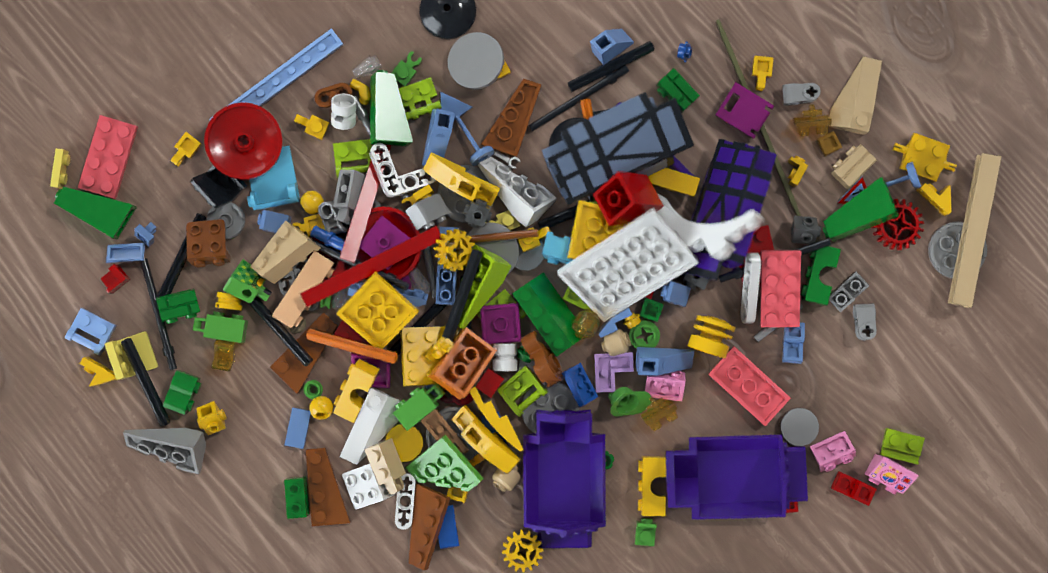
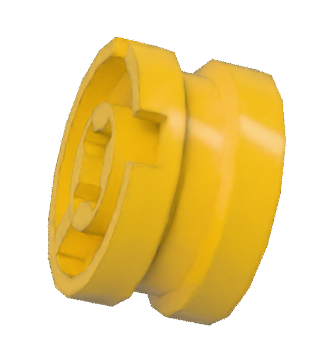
(228, 301)

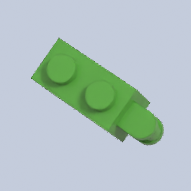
(222, 327)
(418, 406)

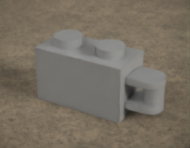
(347, 194)

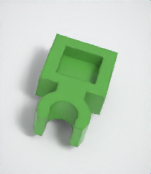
(404, 71)

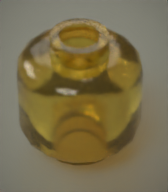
(586, 324)

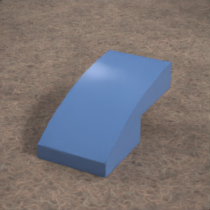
(610, 326)
(793, 344)

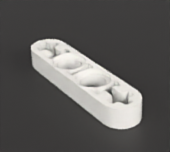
(750, 288)

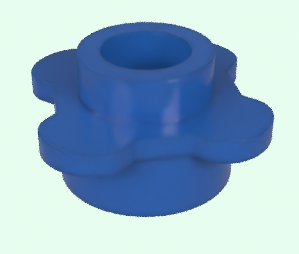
(684, 51)

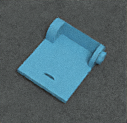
(276, 186)

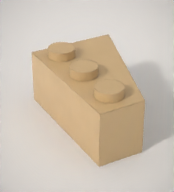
(283, 252)

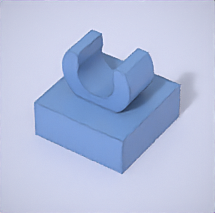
(145, 234)

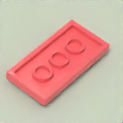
(107, 157)
(780, 288)
(749, 386)

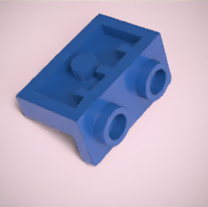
(580, 385)

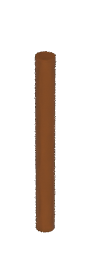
(504, 236)

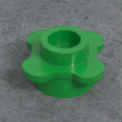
(523, 355)

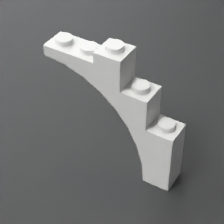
(716, 237)

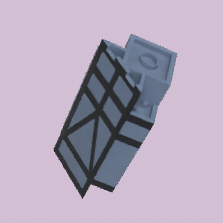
(624, 139)

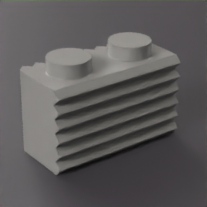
(428, 211)

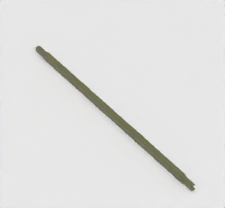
(763, 131)

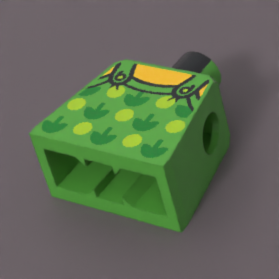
(246, 283)

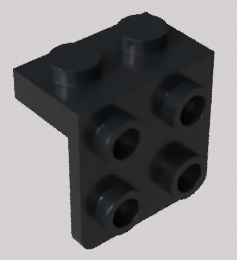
(217, 187)

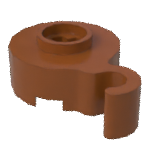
(547, 365)

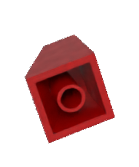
(627, 198)

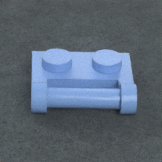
(93, 325)

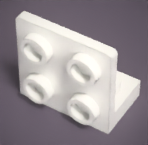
(364, 487)

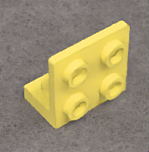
(120, 361)

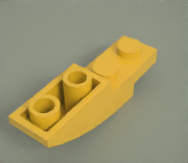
(456, 179)
(484, 441)

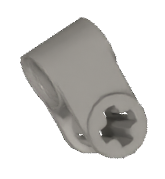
(796, 93)
(330, 219)
(865, 318)

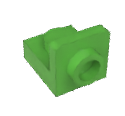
(645, 532)

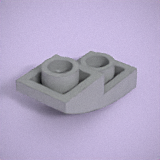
(848, 291)

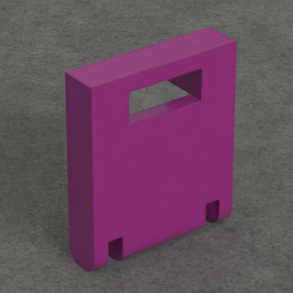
(747, 112)

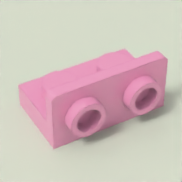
(666, 386)
(833, 452)

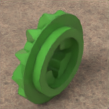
(648, 326)

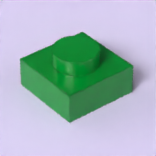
(651, 310)

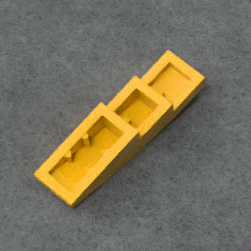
(675, 181)
(501, 425)

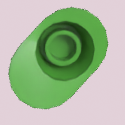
(628, 402)

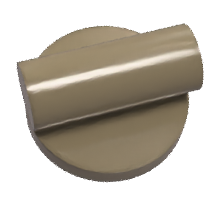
(299, 329)

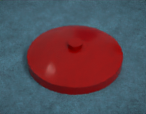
(243, 141)
(402, 222)

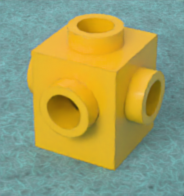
(211, 418)

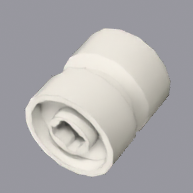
(343, 111)
(505, 357)

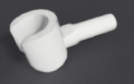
(507, 159)

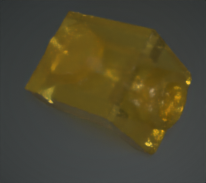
(223, 355)

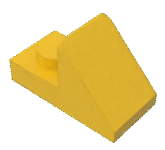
(940, 201)
(102, 375)

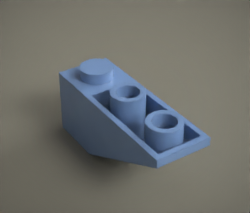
(438, 133)
(662, 360)

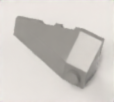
(178, 445)

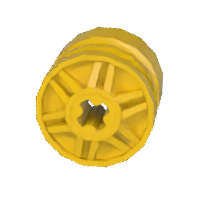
(711, 336)

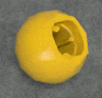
(311, 201)
(321, 407)

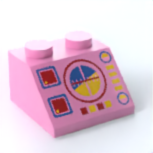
(890, 474)

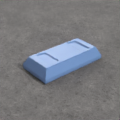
(125, 252)

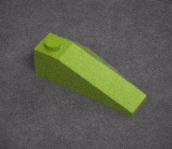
(488, 279)

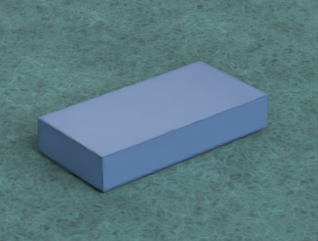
(298, 428)

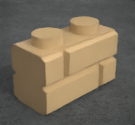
(853, 166)

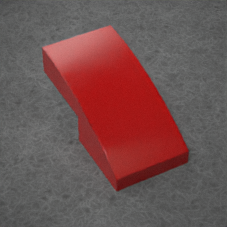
(853, 488)

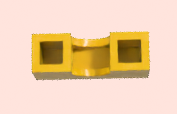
(361, 377)
(650, 503)

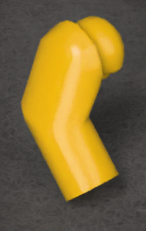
(363, 89)

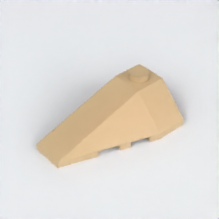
(856, 101)

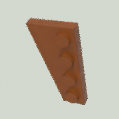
(513, 121)
(289, 366)
(324, 493)
(426, 524)

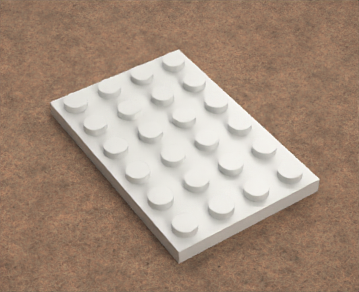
(628, 265)

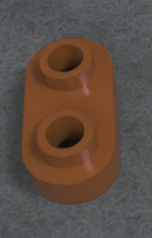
(331, 91)

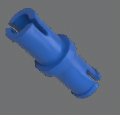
(328, 238)

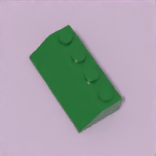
(548, 313)

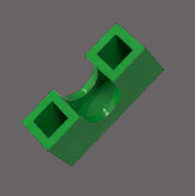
(815, 290)

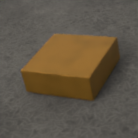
(829, 143)

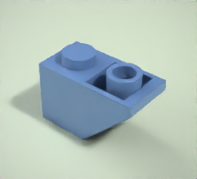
(610, 44)
(272, 221)
(675, 293)

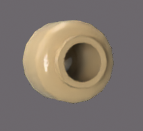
(616, 343)
(506, 481)

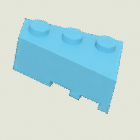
(556, 249)

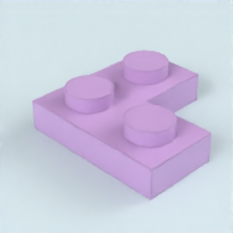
(606, 366)

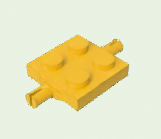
(927, 156)

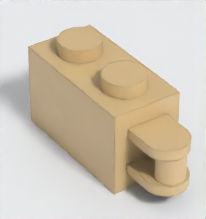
(386, 465)

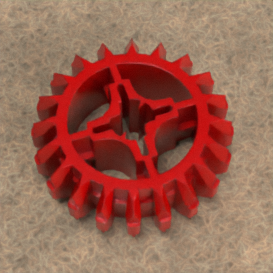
(895, 232)

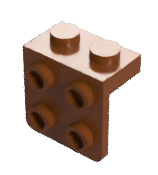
(207, 243)

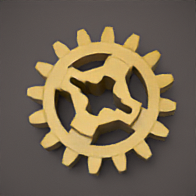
(454, 240)
(511, 556)

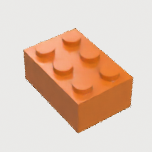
(463, 364)

